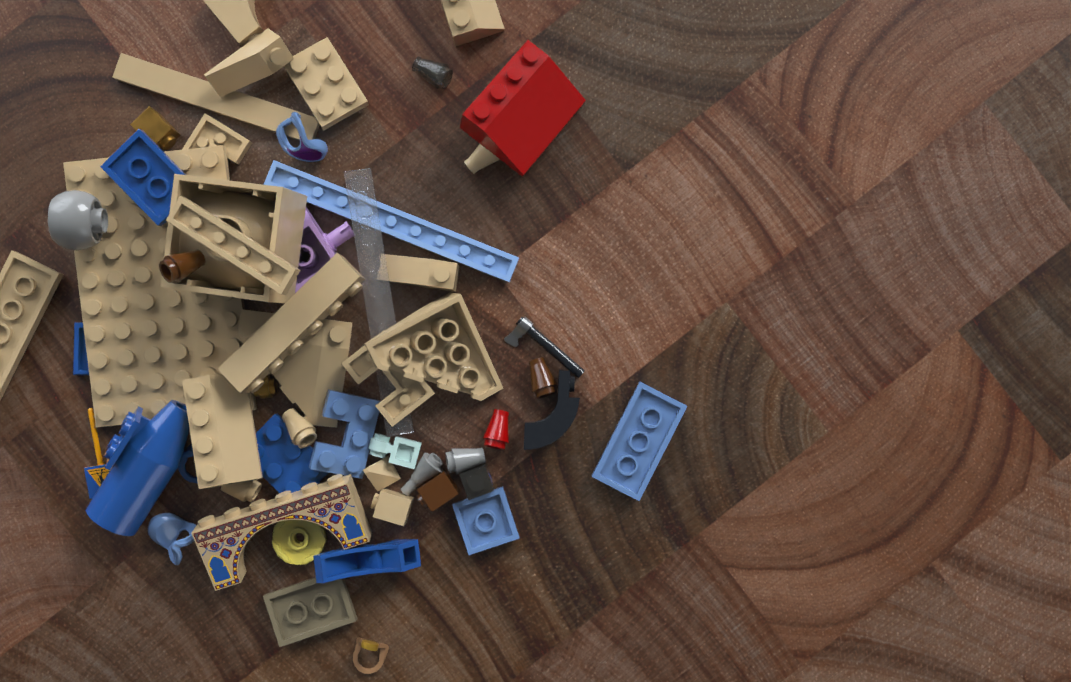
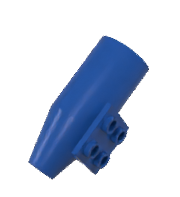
(142, 466)

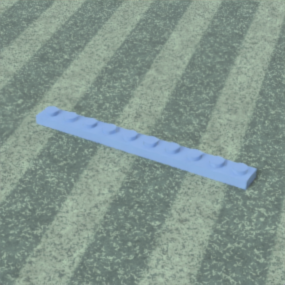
(399, 224)

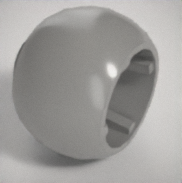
(76, 220)

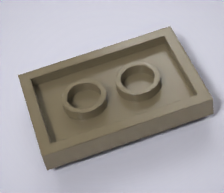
(309, 609)

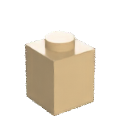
(392, 506)

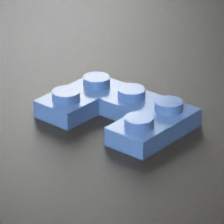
(361, 422)

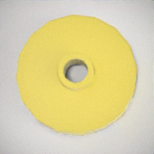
(294, 551)

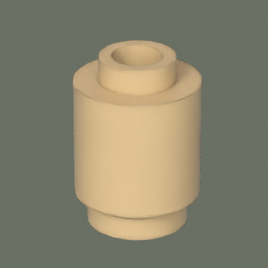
(243, 490)

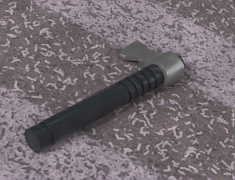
(524, 326)

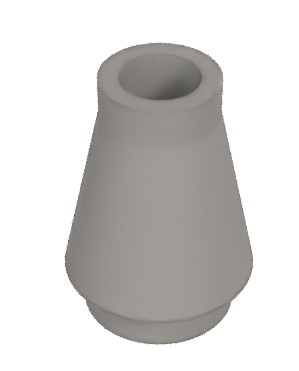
(462, 459)

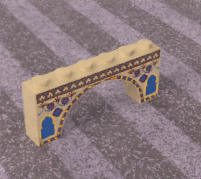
(328, 504)

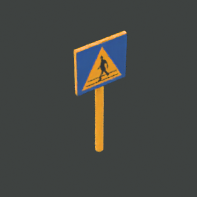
(95, 474)

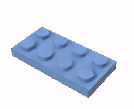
(639, 441)

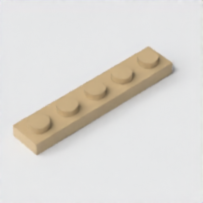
(233, 245)

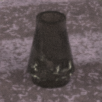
(434, 72)

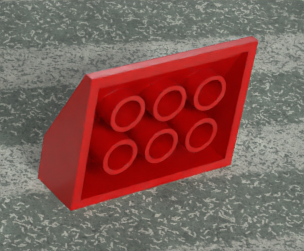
(522, 108)

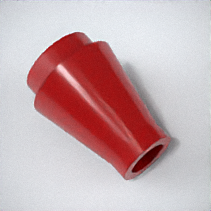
(497, 431)

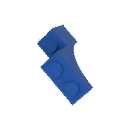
(365, 559)

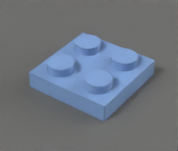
(486, 521)

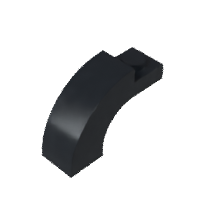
(546, 431)

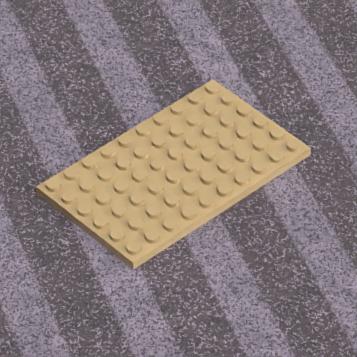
(136, 332)

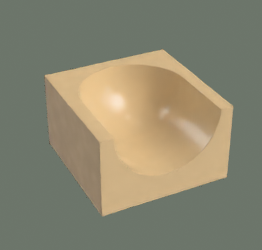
(261, 212)

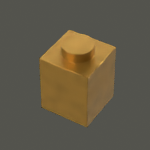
(156, 128)

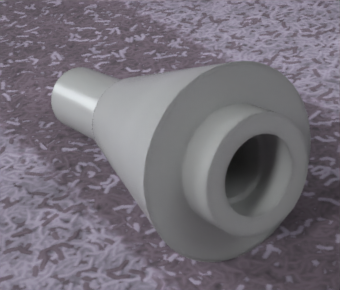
(427, 468)

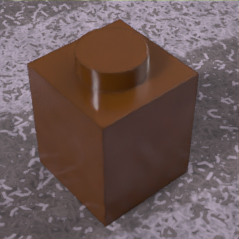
(437, 491)

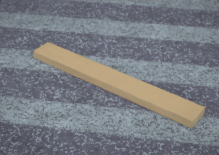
(202, 95)

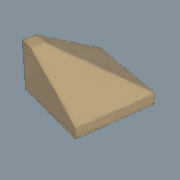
(382, 473)

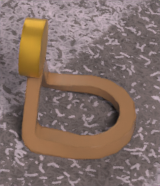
(373, 646)

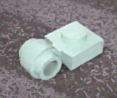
(403, 451)

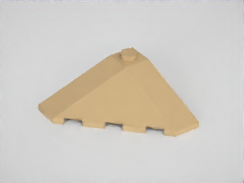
(439, 347)
(312, 368)

